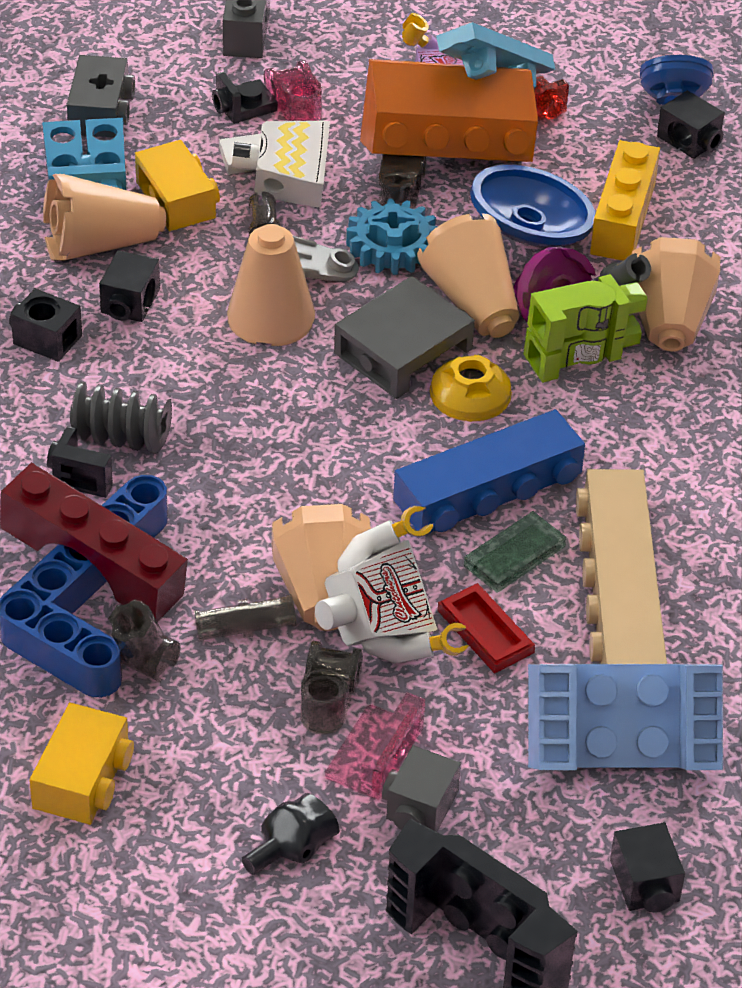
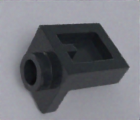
(242, 101)
(80, 467)

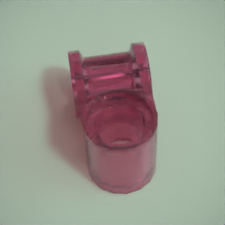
(296, 92)

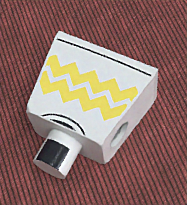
(288, 160)

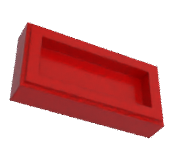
(487, 628)

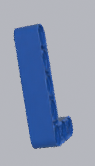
(40, 607)

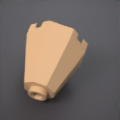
(677, 290)
(309, 551)

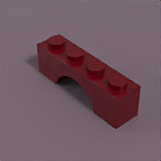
(136, 565)

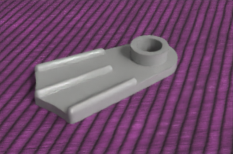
(325, 262)

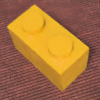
(177, 183)
(80, 764)

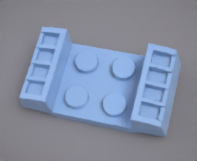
(625, 716)

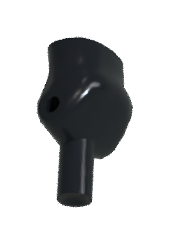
(293, 832)

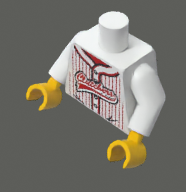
(381, 597)

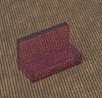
(377, 746)

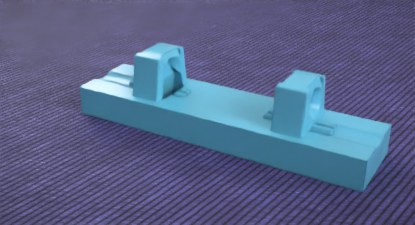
(486, 49)

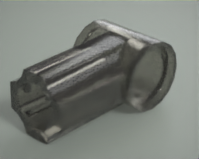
(142, 640)

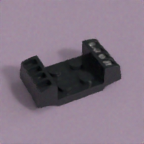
(481, 896)

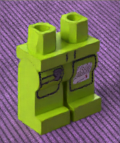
(582, 324)

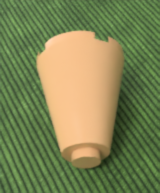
(97, 217)
(473, 271)
(271, 291)

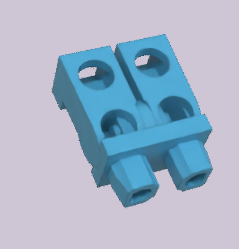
(103, 160)

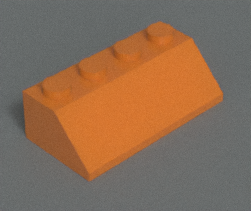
(446, 113)

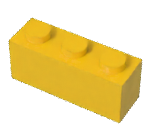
(625, 200)

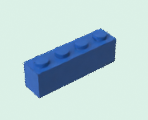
(490, 471)

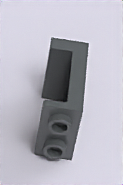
(401, 334)

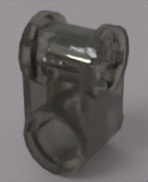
(401, 178)
(328, 687)

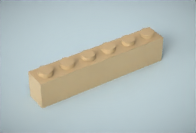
(620, 568)

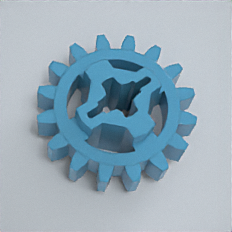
(389, 235)

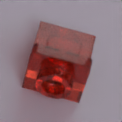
(550, 98)

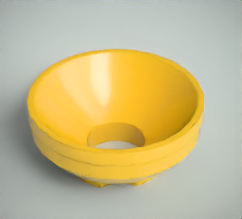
(470, 398)

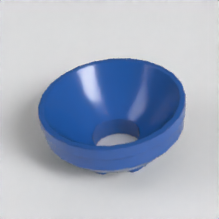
(674, 74)

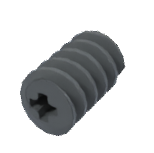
(120, 420)

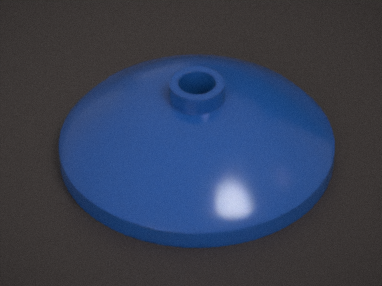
(533, 205)

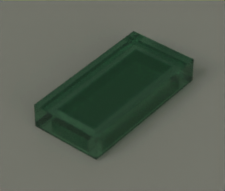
(514, 551)

